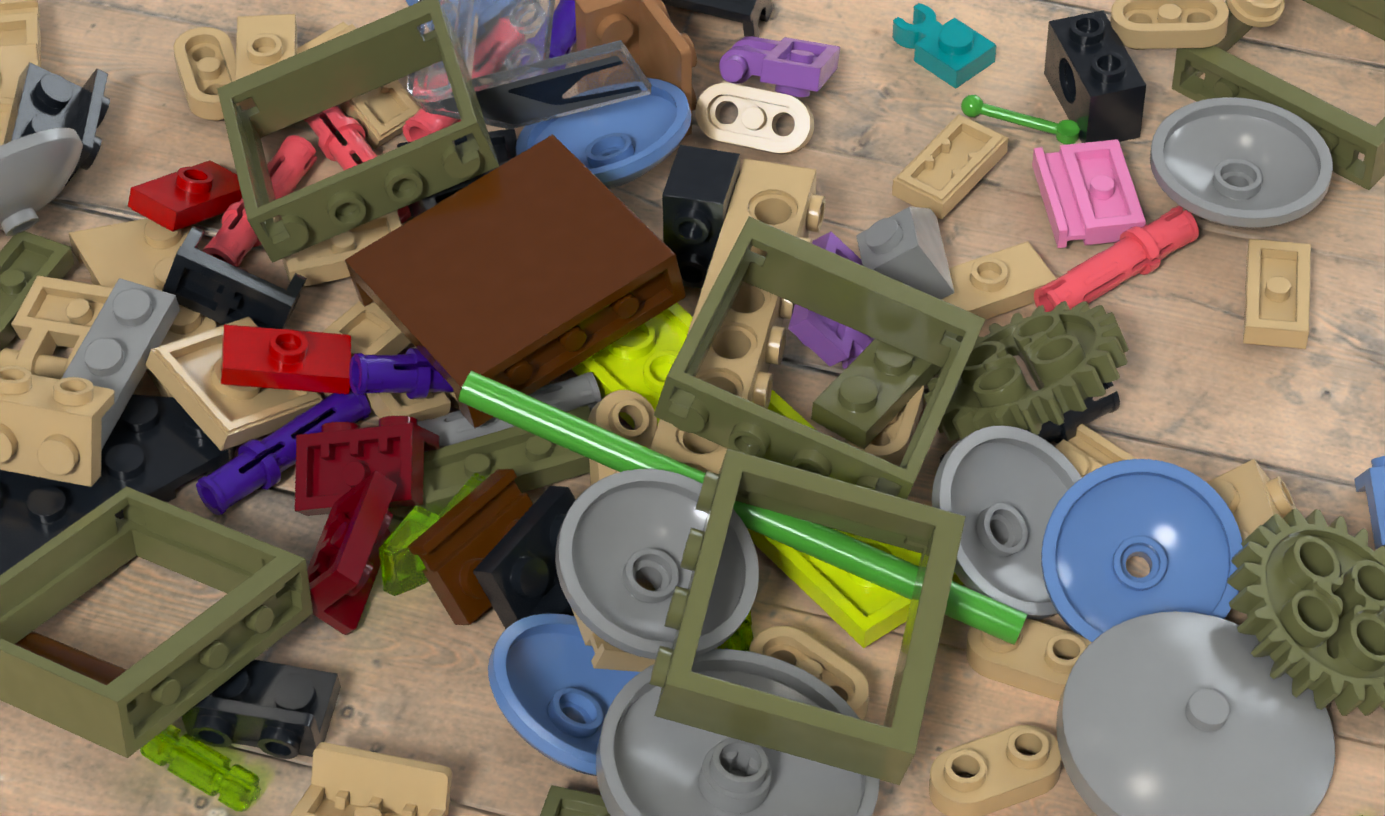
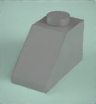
(909, 251)

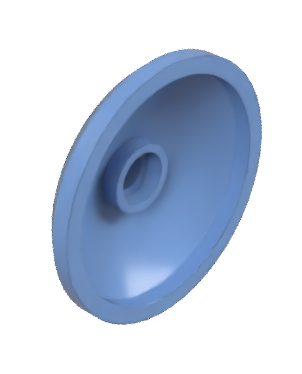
(620, 138)
(1143, 512)
(551, 690)

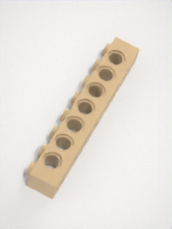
(753, 327)

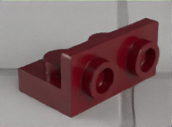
(346, 454)
(349, 554)

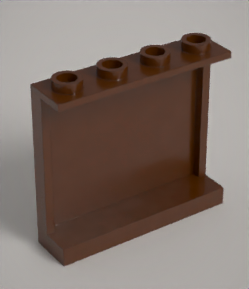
(519, 274)

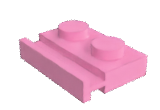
(1087, 192)

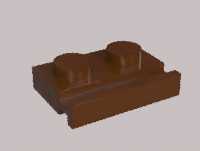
(465, 538)

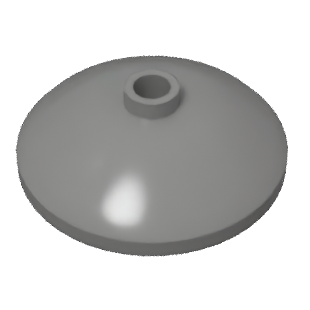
(1241, 162)
(34, 174)
(1007, 491)
(638, 529)

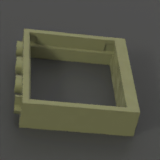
(332, 76)
(1234, 77)
(845, 295)
(262, 604)
(779, 721)

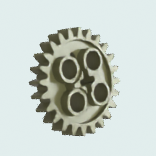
(1066, 358)
(1316, 607)

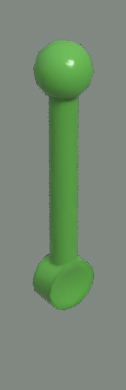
(1066, 130)

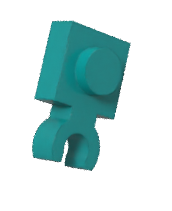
(947, 50)

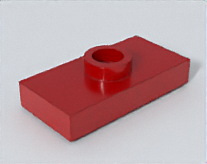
(186, 195)
(286, 359)

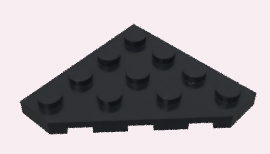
(148, 450)

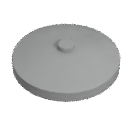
(1190, 724)
(681, 770)

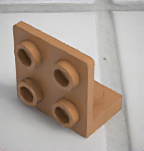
(647, 35)

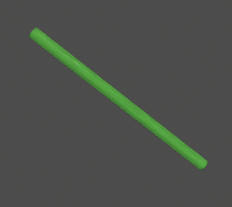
(807, 537)

